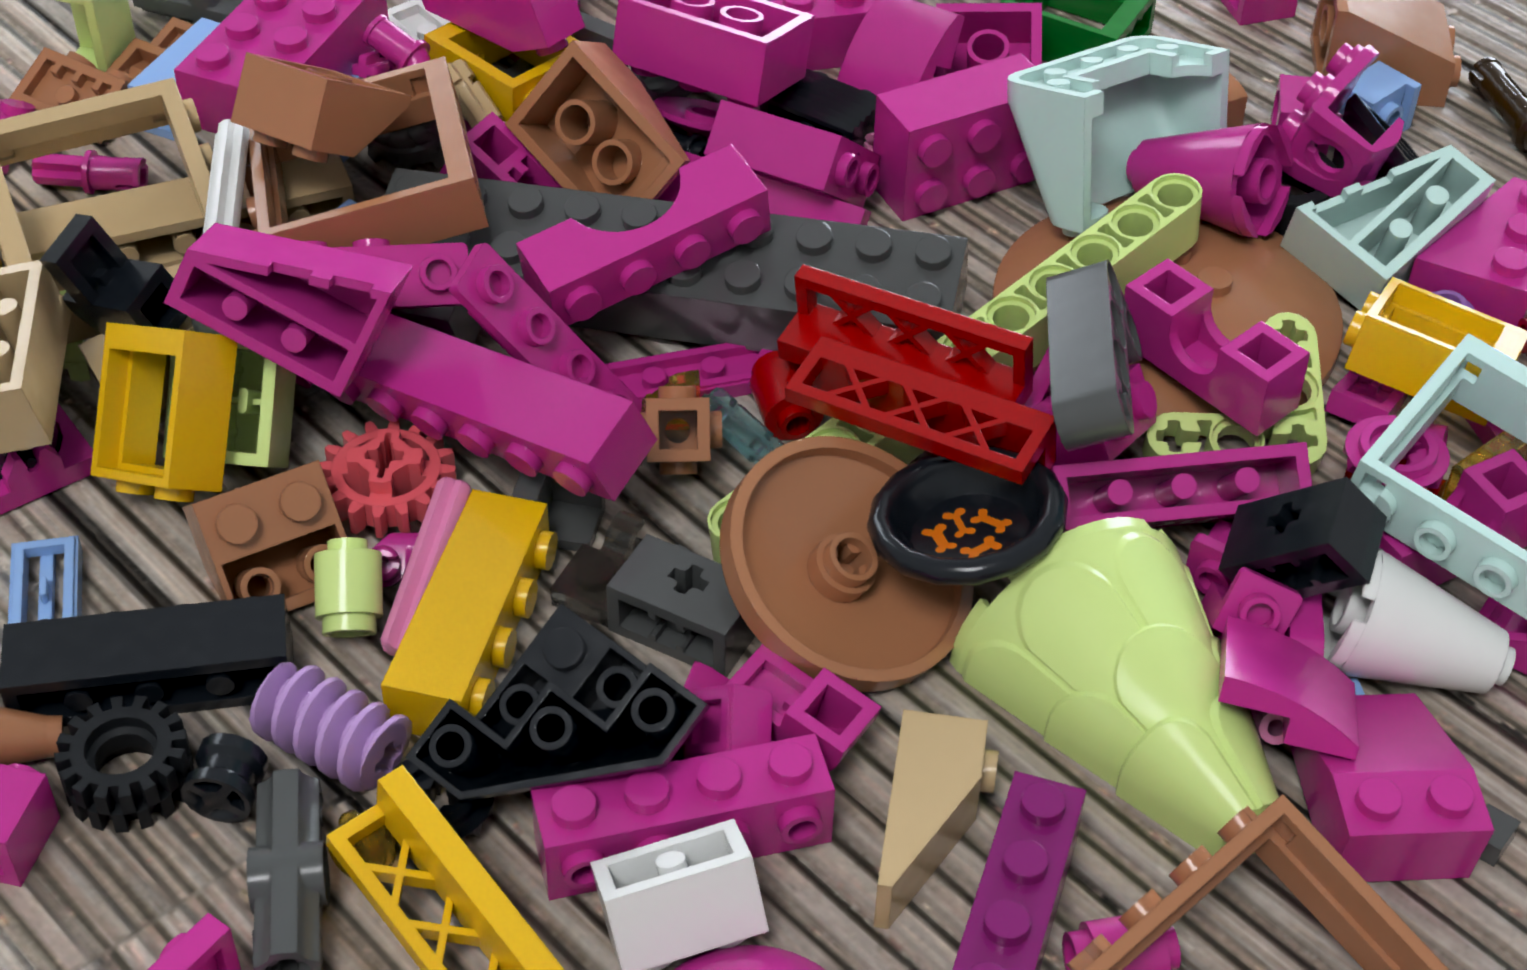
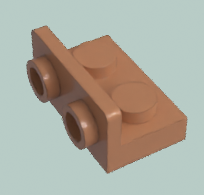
(66, 79)

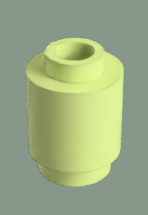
(348, 588)

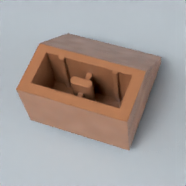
(267, 535)

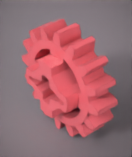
(385, 476)

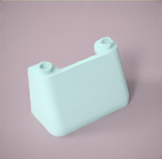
(1099, 104)

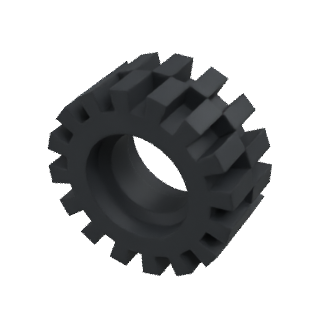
(117, 733)

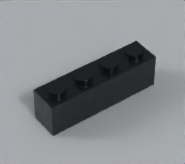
(173, 654)

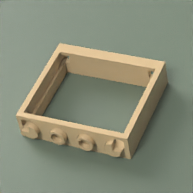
(92, 122)

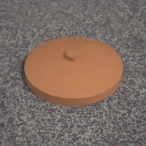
(812, 578)

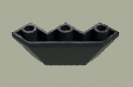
(560, 717)

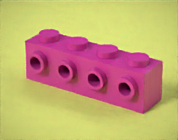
(771, 789)

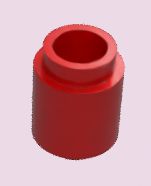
(767, 386)

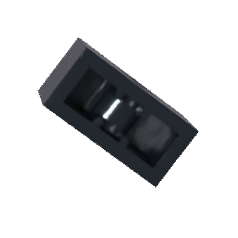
(1308, 538)

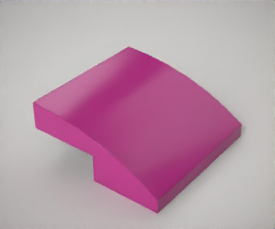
(900, 45)
(1292, 681)

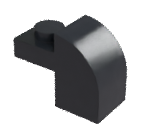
(105, 283)

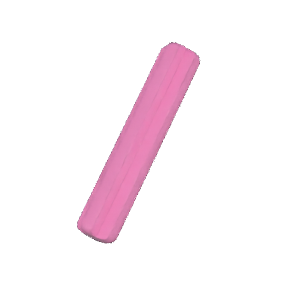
(437, 526)

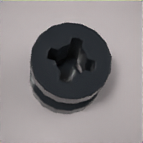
(225, 777)

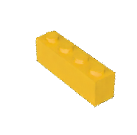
(471, 608)

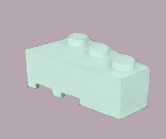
(1382, 226)

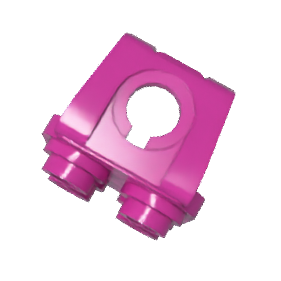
(1324, 125)

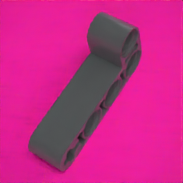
(1090, 355)

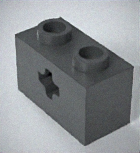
(677, 606)

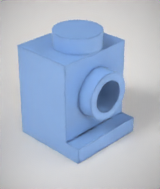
(1388, 93)

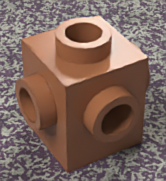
(704, 427)

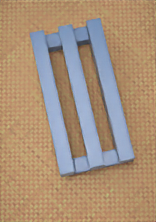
(72, 577)

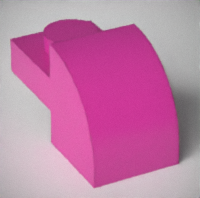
(810, 705)

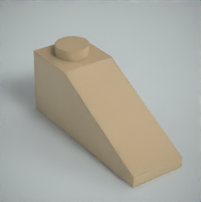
(931, 803)

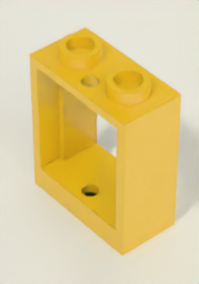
(480, 53)
(1411, 332)
(132, 409)

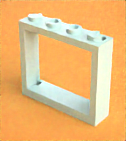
(1426, 520)

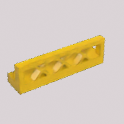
(444, 866)

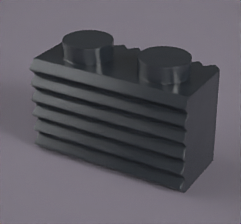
(826, 106)

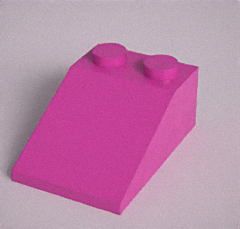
(1404, 802)

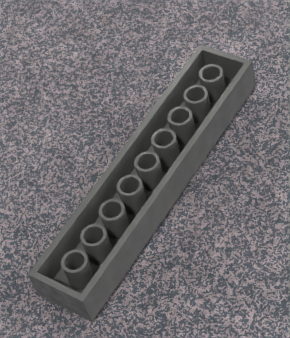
(739, 294)

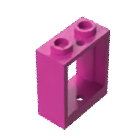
(796, 153)

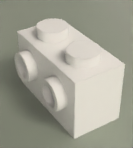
(680, 897)

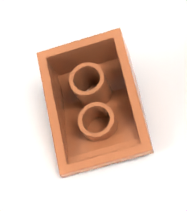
(598, 126)

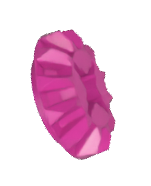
(1425, 461)

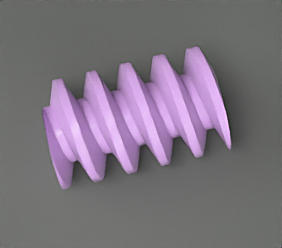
(329, 725)

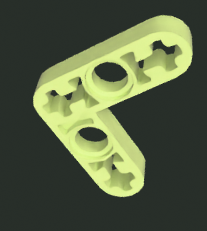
(1303, 424)

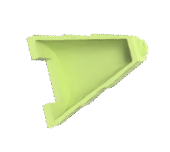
(1121, 675)

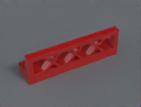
(911, 342)
(923, 410)

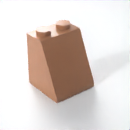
(1406, 33)

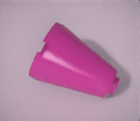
(1234, 167)

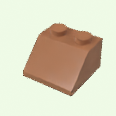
(312, 108)

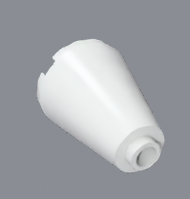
(1414, 634)

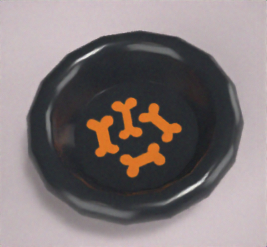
(963, 523)

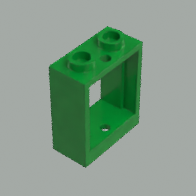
(1066, 37)

